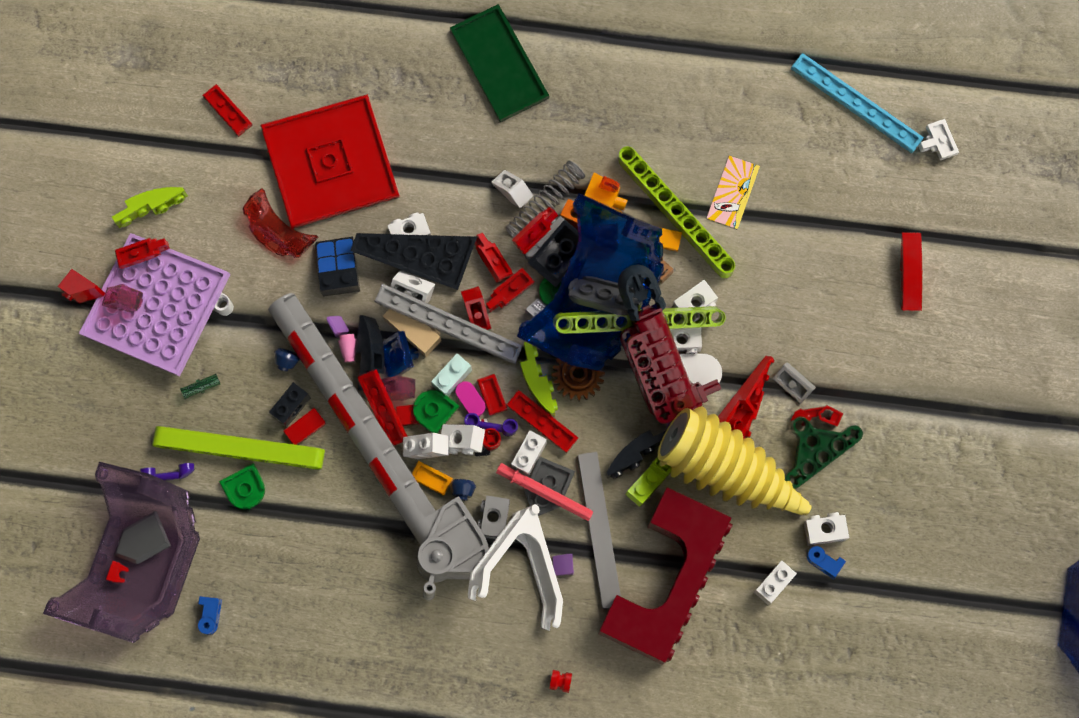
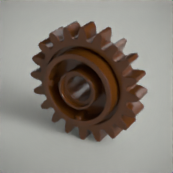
(575, 386)

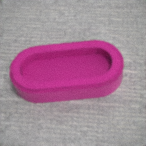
(470, 398)

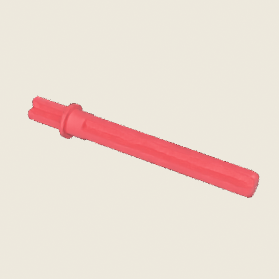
(544, 492)

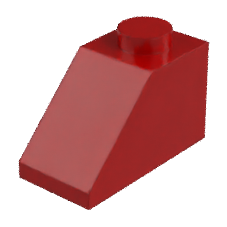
(79, 288)
(476, 307)

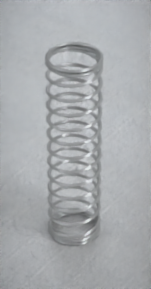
(580, 174)

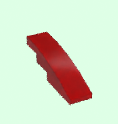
(911, 271)

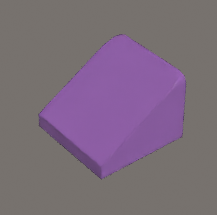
(337, 325)
(563, 564)

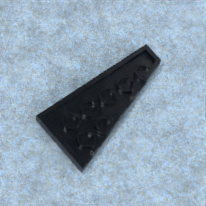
(427, 256)

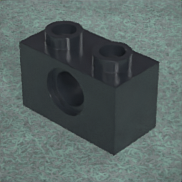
(289, 404)

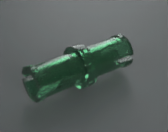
(200, 386)

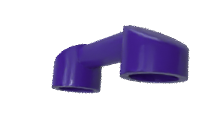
(508, 428)
(184, 470)

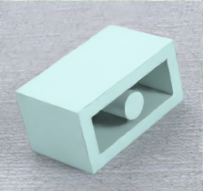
(451, 375)

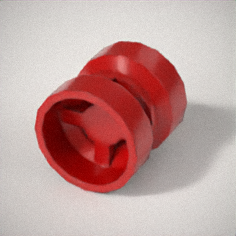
(491, 439)
(562, 681)

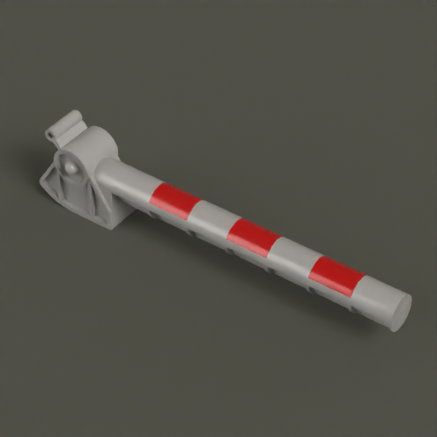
(447, 536)

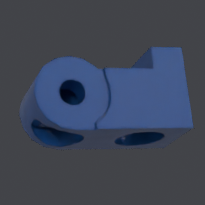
(817, 557)
(211, 613)

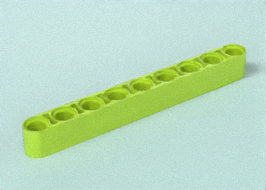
(677, 220)
(610, 320)
(238, 447)

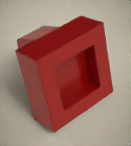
(113, 574)

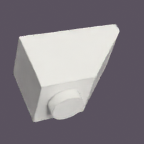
(512, 188)

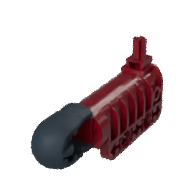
(657, 350)

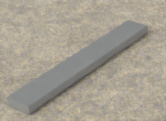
(448, 323)
(599, 528)

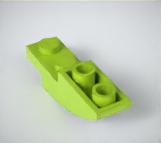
(156, 200)
(538, 386)
(648, 482)

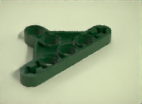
(824, 442)

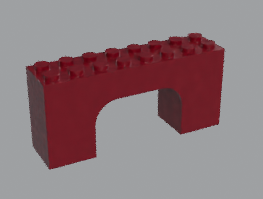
(700, 536)

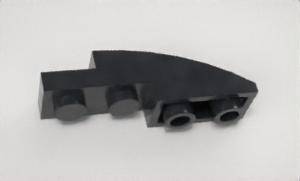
(369, 346)
(631, 457)

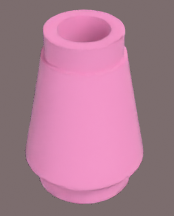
(348, 347)

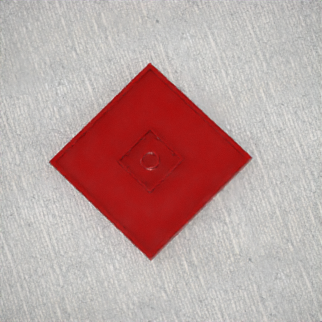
(329, 161)

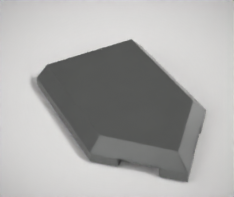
(553, 476)
(142, 540)

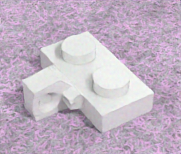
(939, 140)

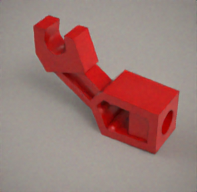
(815, 412)

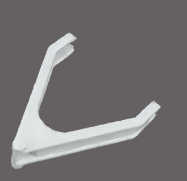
(527, 530)

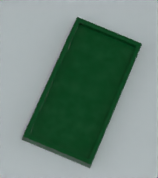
(499, 63)

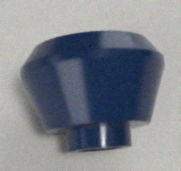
(285, 359)
(462, 488)

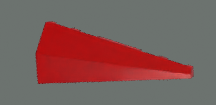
(747, 401)

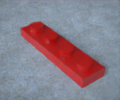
(382, 406)
(542, 421)

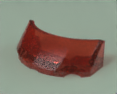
(272, 230)

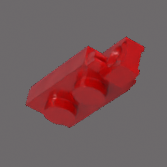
(534, 230)
(140, 252)
(492, 258)
(510, 290)

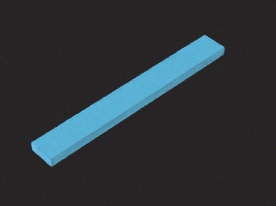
(857, 103)

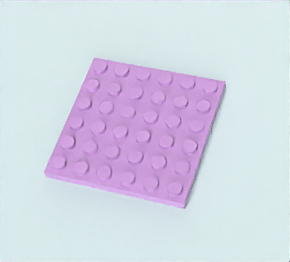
(173, 313)

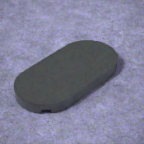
(599, 295)

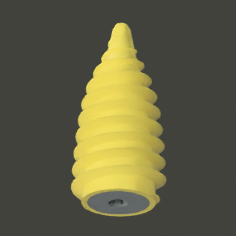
(726, 462)

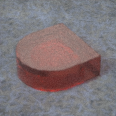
(609, 184)

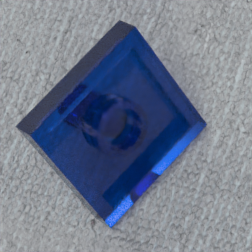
(398, 355)

